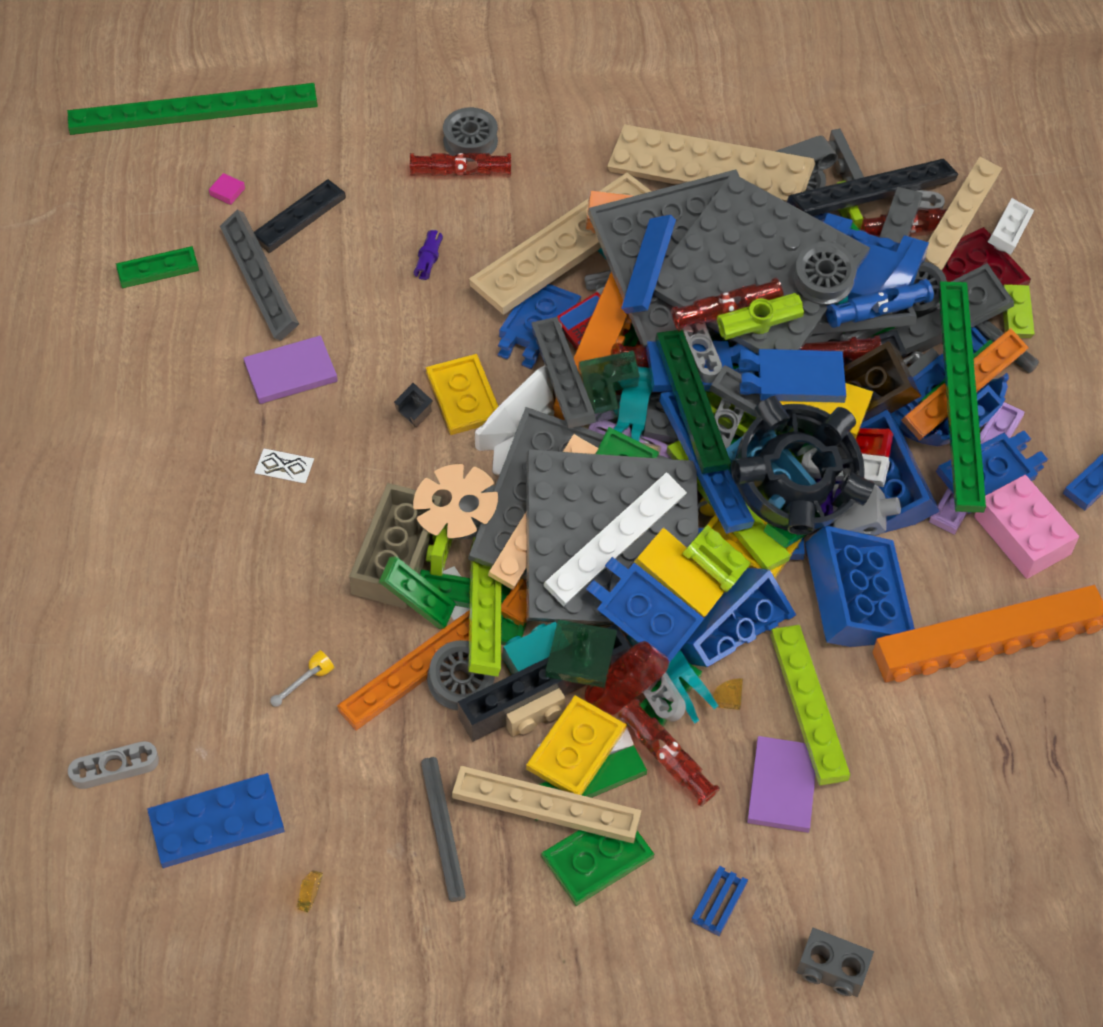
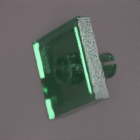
(581, 653)

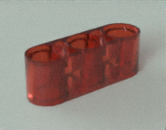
(628, 678)

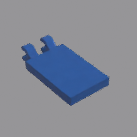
(517, 328)
(658, 374)
(794, 375)
(1001, 462)
(646, 609)

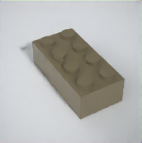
(391, 534)

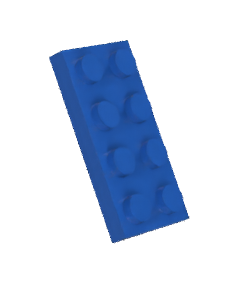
(215, 820)

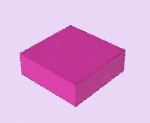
(226, 189)

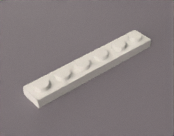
(614, 539)

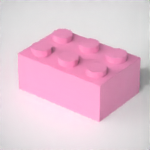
(1027, 527)

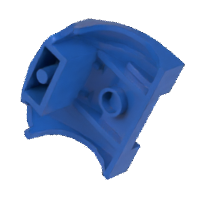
(887, 262)
(989, 401)

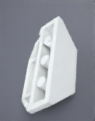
(504, 421)

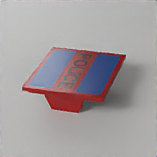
(577, 318)

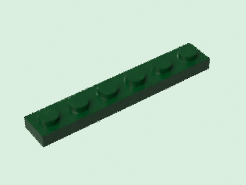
(692, 401)

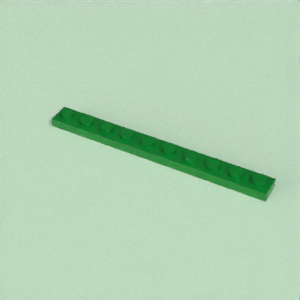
(191, 108)
(961, 398)

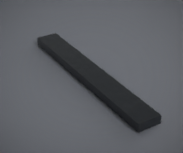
(873, 187)

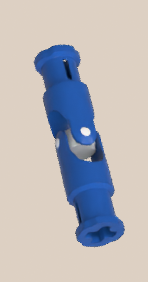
(879, 303)

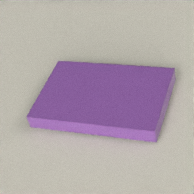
(290, 369)
(782, 785)

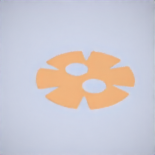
(458, 521)

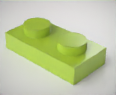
(1020, 316)
(438, 553)

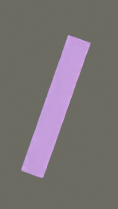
(1004, 420)

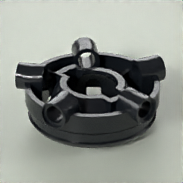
(835, 453)

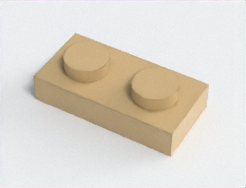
(528, 716)

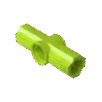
(774, 312)

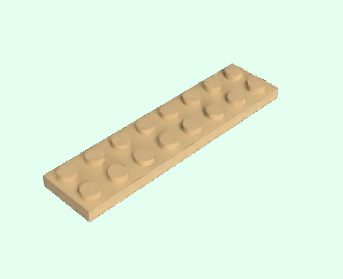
(687, 158)
(545, 254)

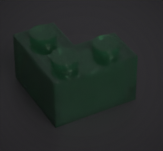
(605, 376)

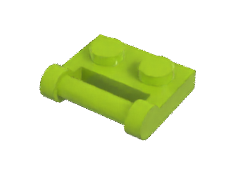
(717, 557)

